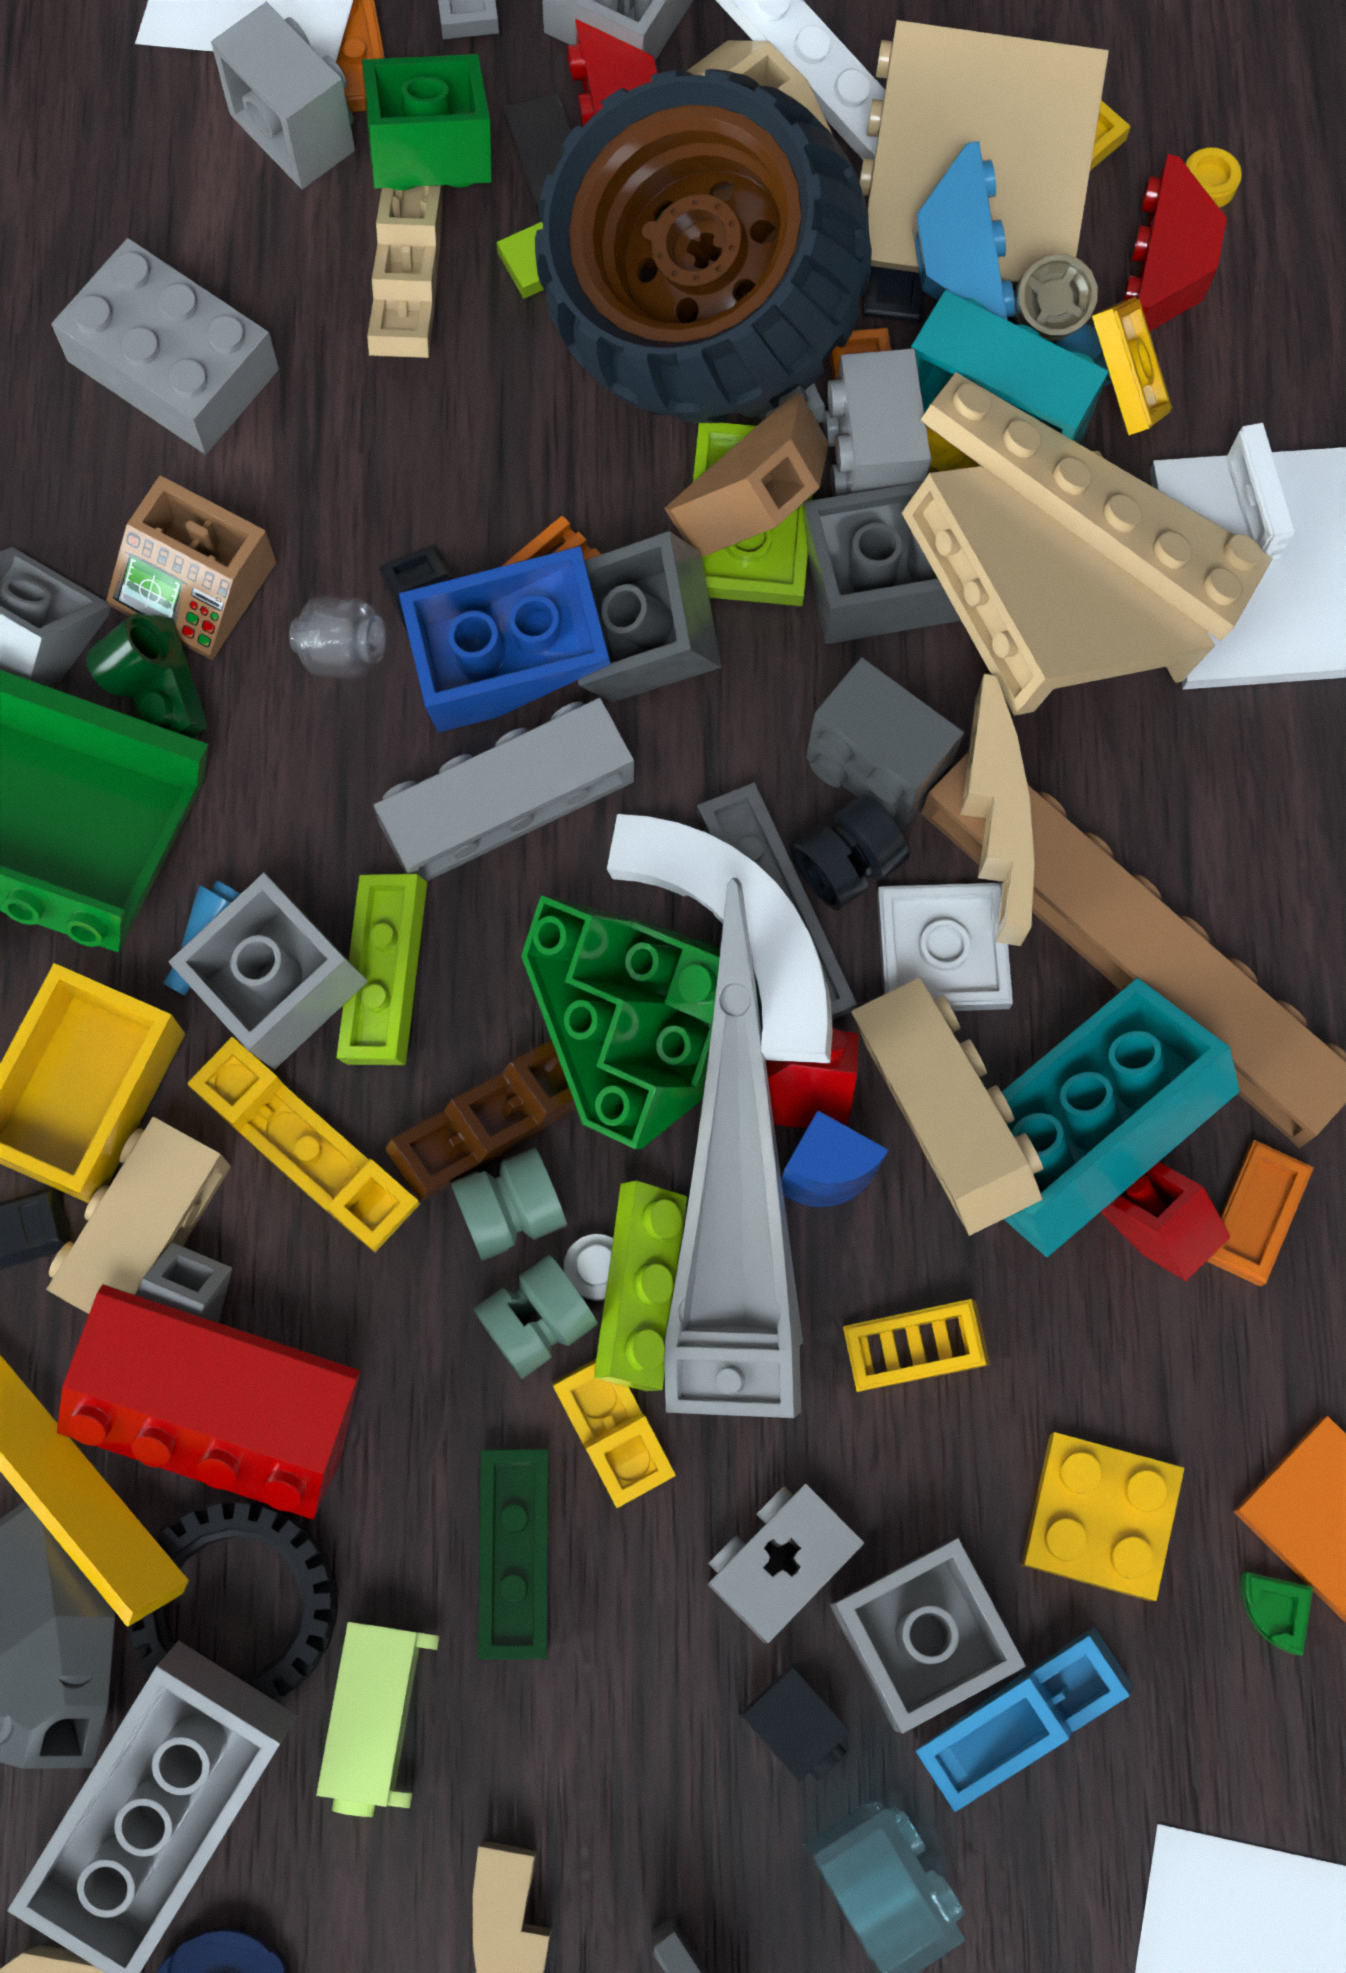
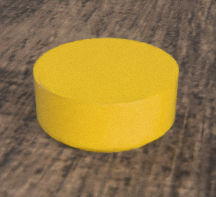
(1216, 172)

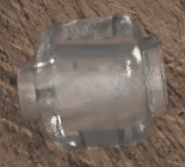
(338, 637)

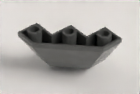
(51, 1650)

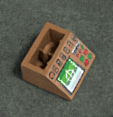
(189, 565)

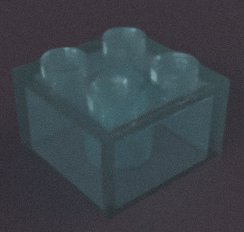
(883, 1891)

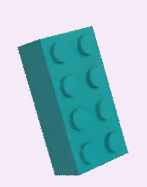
(1113, 1106)

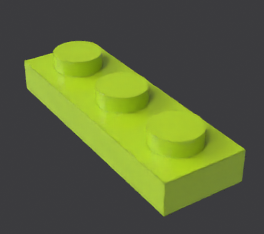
(387, 955)
(640, 1286)

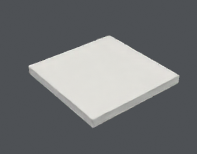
(1299, 608)

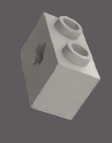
(822, 1548)

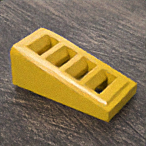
(971, 1331)

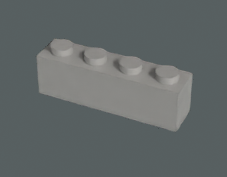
(506, 790)

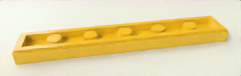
(81, 1507)

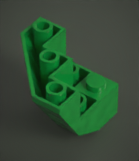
(624, 1014)

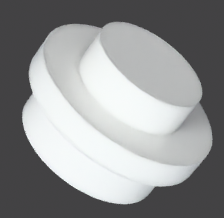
(588, 1265)

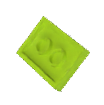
(763, 566)

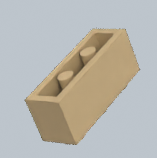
(134, 1220)

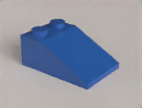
(503, 637)

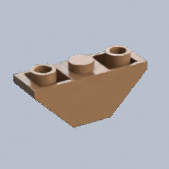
(754, 481)

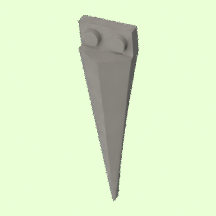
(735, 1293)

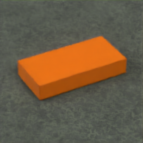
(1260, 1211)

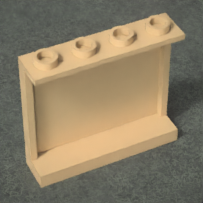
(1024, 103)
(1040, 596)

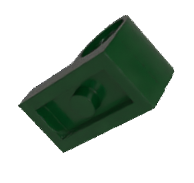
(149, 665)

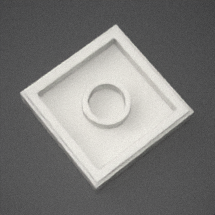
(947, 941)

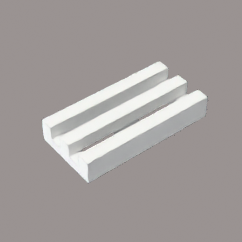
(1260, 490)

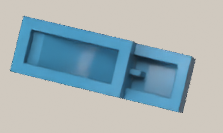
(1025, 1719)

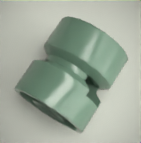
(509, 1204)
(556, 1303)

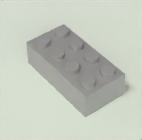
(152, 1812)

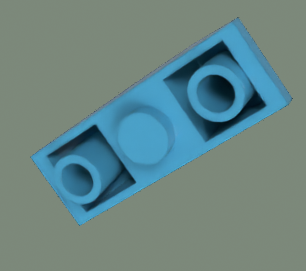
(959, 241)

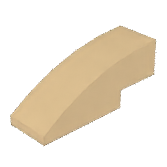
(499, 1910)

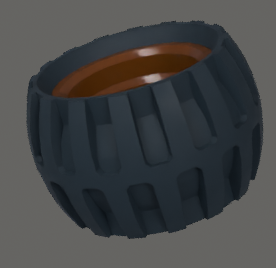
(675, 147)

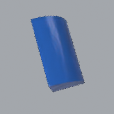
(830, 1164)

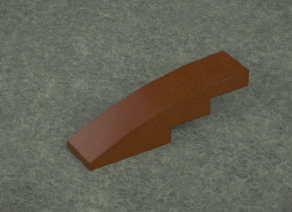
(484, 1123)

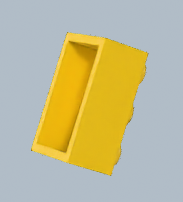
(80, 1081)

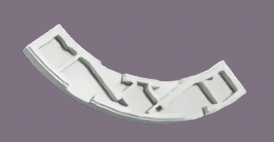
(782, 950)

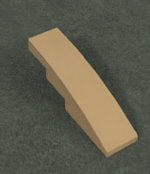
(405, 271)
(999, 793)

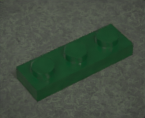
(513, 1555)

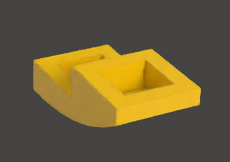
(613, 1434)

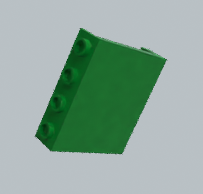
(86, 810)

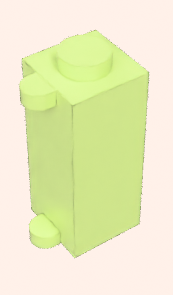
(370, 1718)

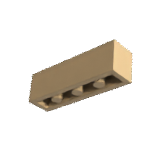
(947, 1105)

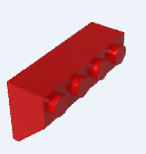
(208, 1401)

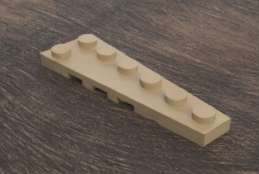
(1134, 525)

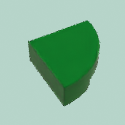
(1277, 1610)

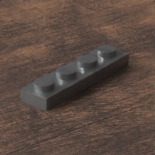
(746, 825)

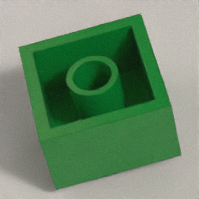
(427, 121)

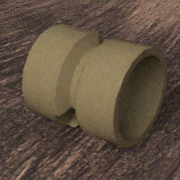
(1055, 296)

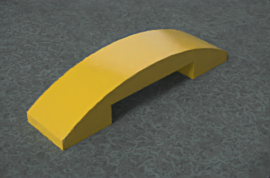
(303, 1145)

